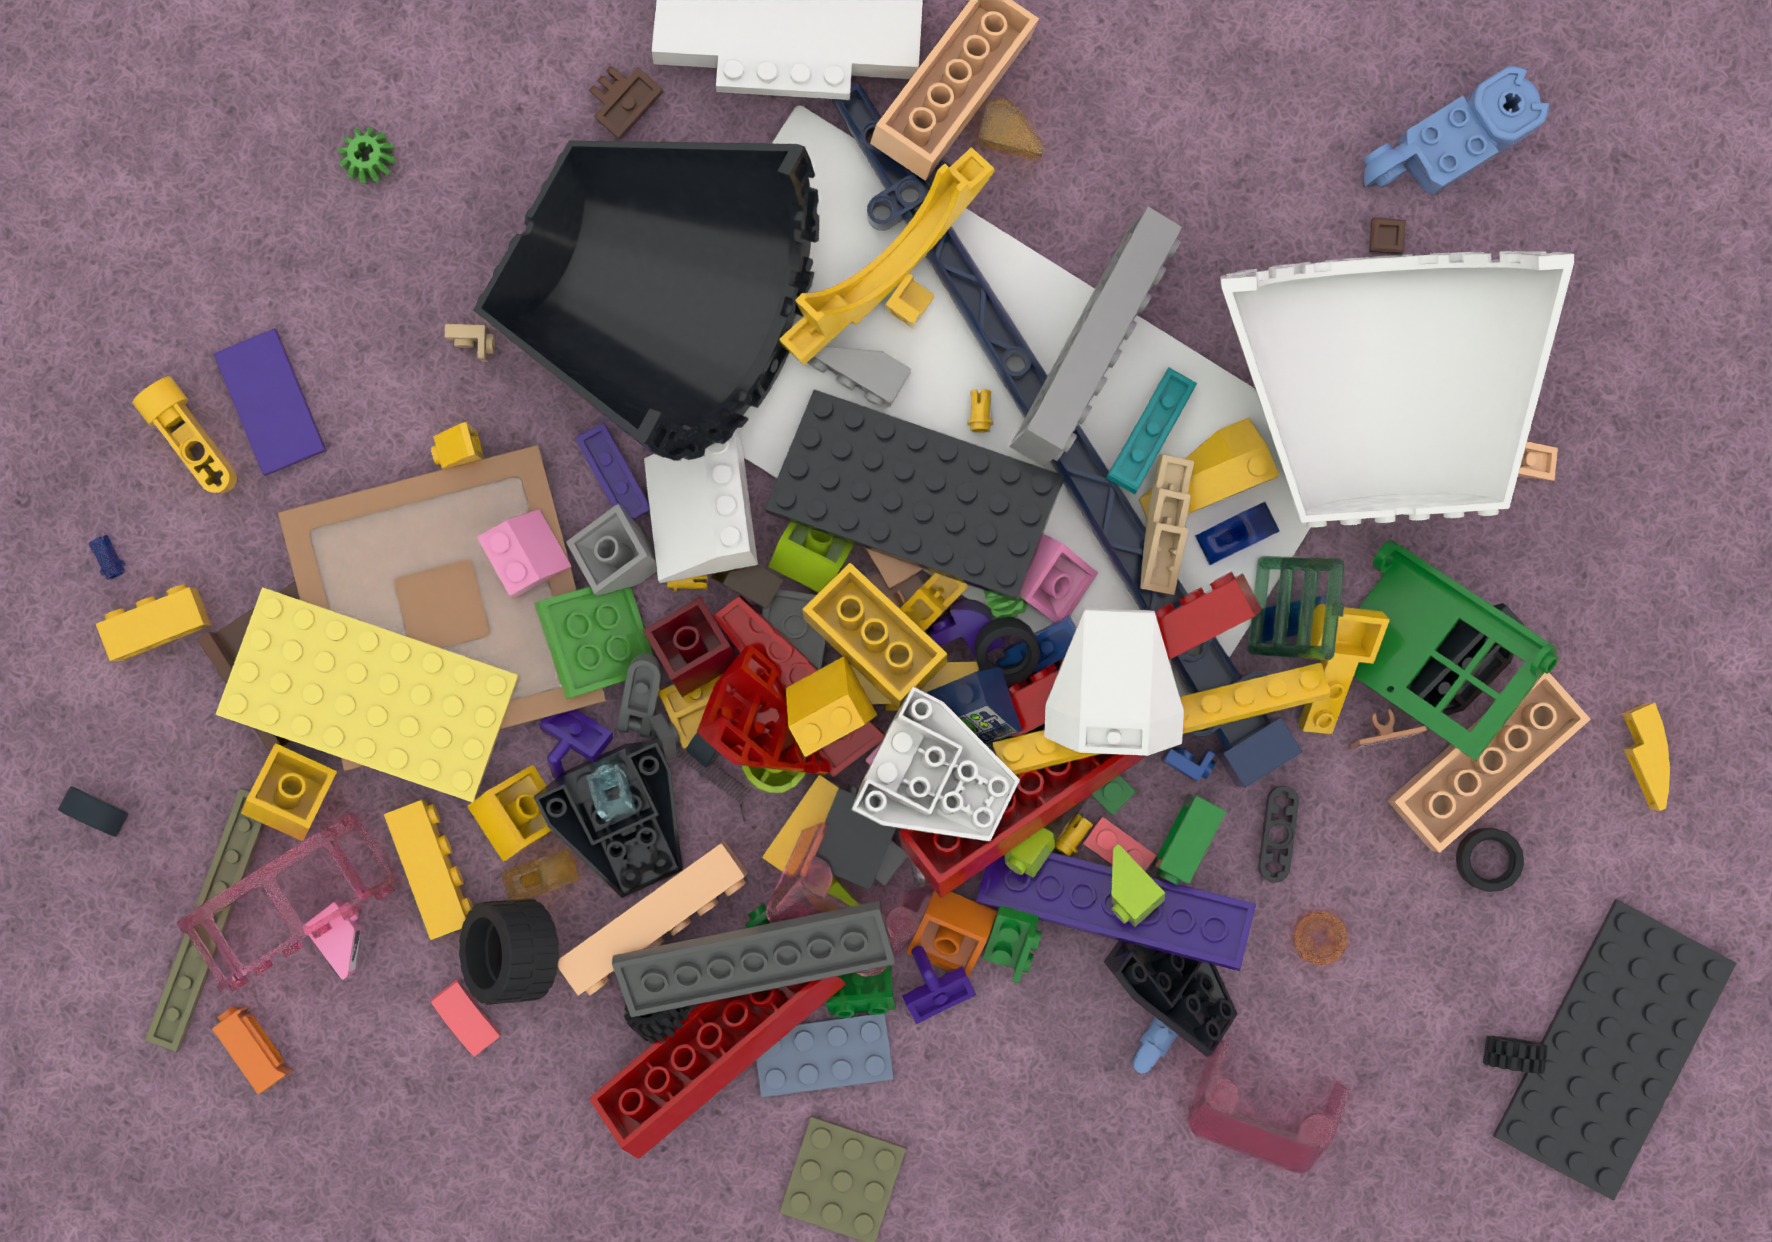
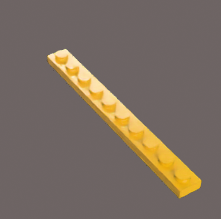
(1200, 712)

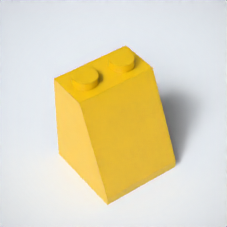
(827, 706)

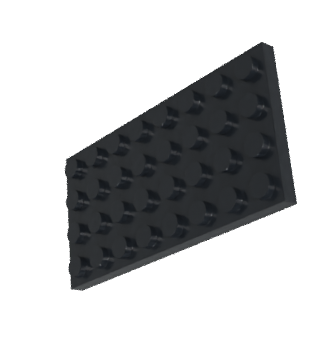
(915, 494)
(1615, 1049)

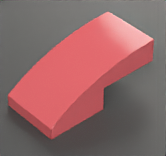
(465, 1018)

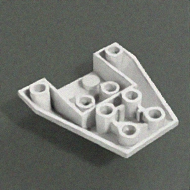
(1115, 687)
(935, 775)

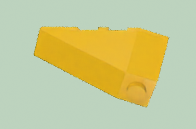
(1225, 466)

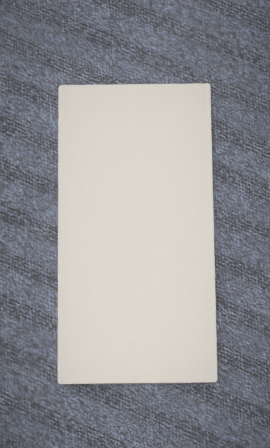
(951, 363)

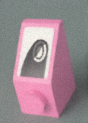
(339, 943)

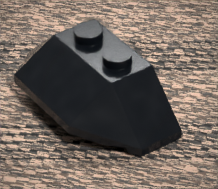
(1460, 648)

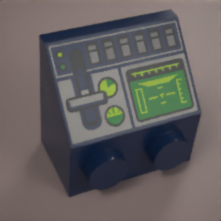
(982, 704)

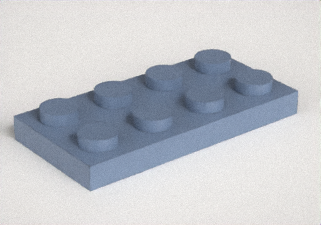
(827, 1056)

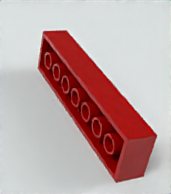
(1182, 628)
(1036, 802)
(700, 1060)

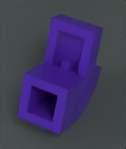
(966, 621)

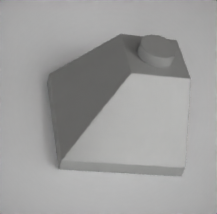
(613, 552)

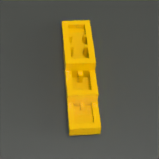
(932, 599)

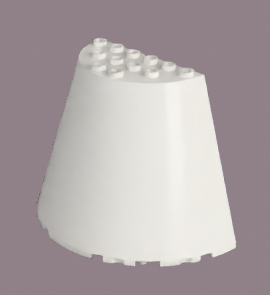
(1400, 376)

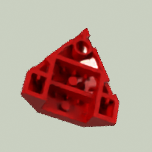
(750, 718)

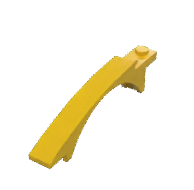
(850, 301)

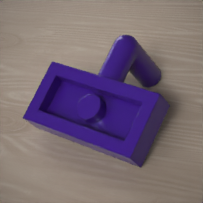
(576, 733)
(937, 993)

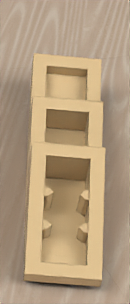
(1165, 524)

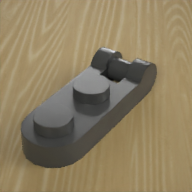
(640, 694)

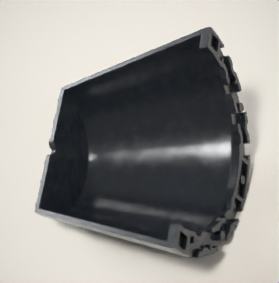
(662, 281)

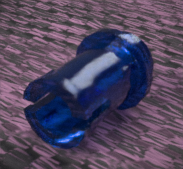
(107, 557)

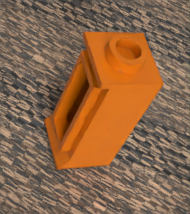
(250, 1048)

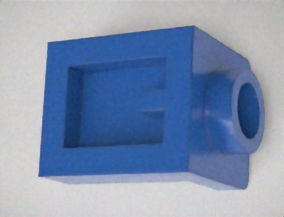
(1183, 762)

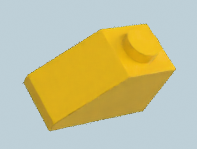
(457, 446)

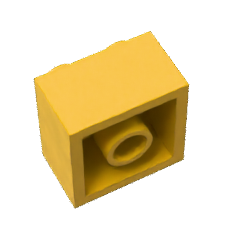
(288, 792)

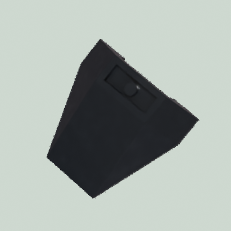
(629, 848)
(1176, 991)

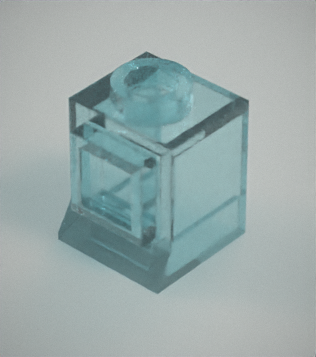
(604, 778)

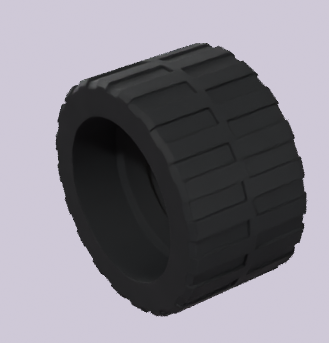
(508, 951)

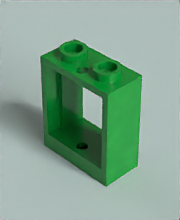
(1188, 839)

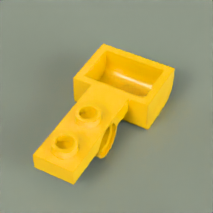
(1356, 641)

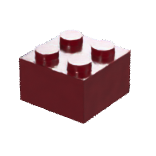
(690, 646)

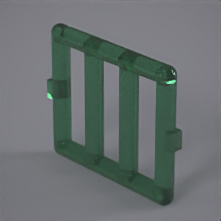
(1333, 610)

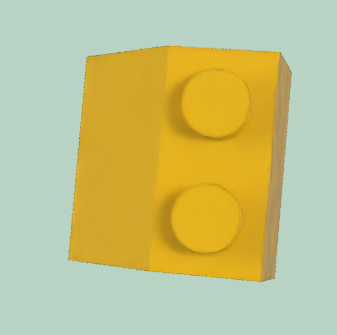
(511, 813)

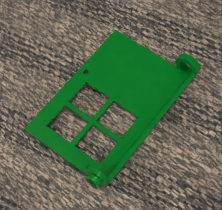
(1422, 613)

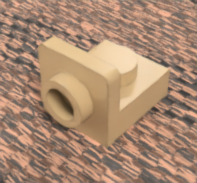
(466, 335)

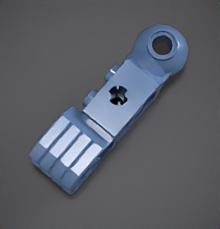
(1462, 134)

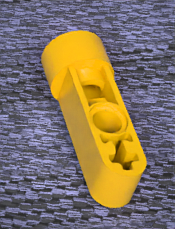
(165, 407)

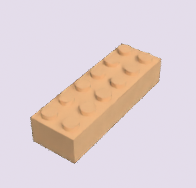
(953, 83)
(1458, 790)
(653, 916)

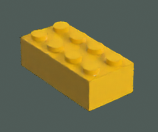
(874, 635)

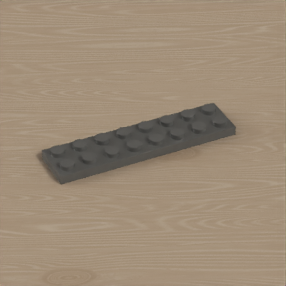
(754, 959)

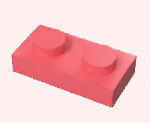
(1106, 836)

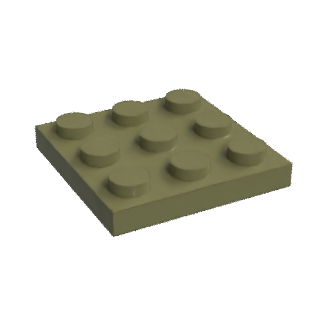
(842, 1179)

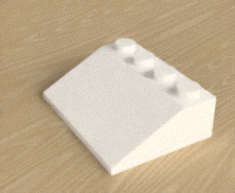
(701, 512)

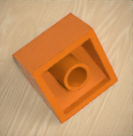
(953, 931)

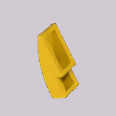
(1649, 754)

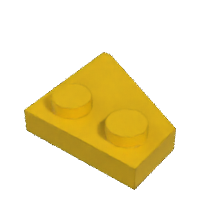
(687, 710)

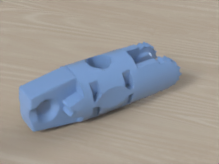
(1155, 1043)

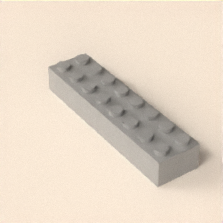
(1097, 338)

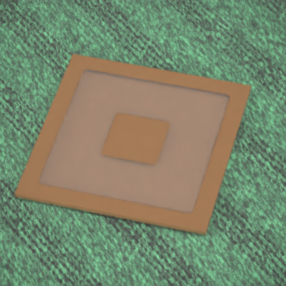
(415, 567)

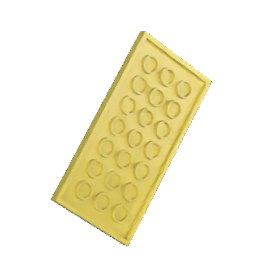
(367, 695)

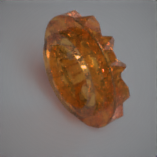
(1324, 953)

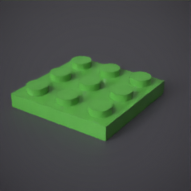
(592, 637)

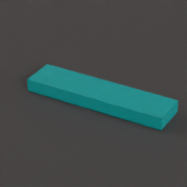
(1151, 430)

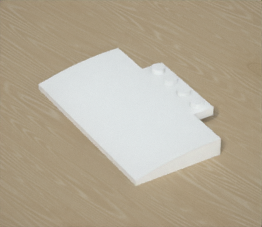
(790, 44)

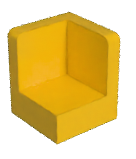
(909, 301)

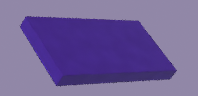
(269, 402)

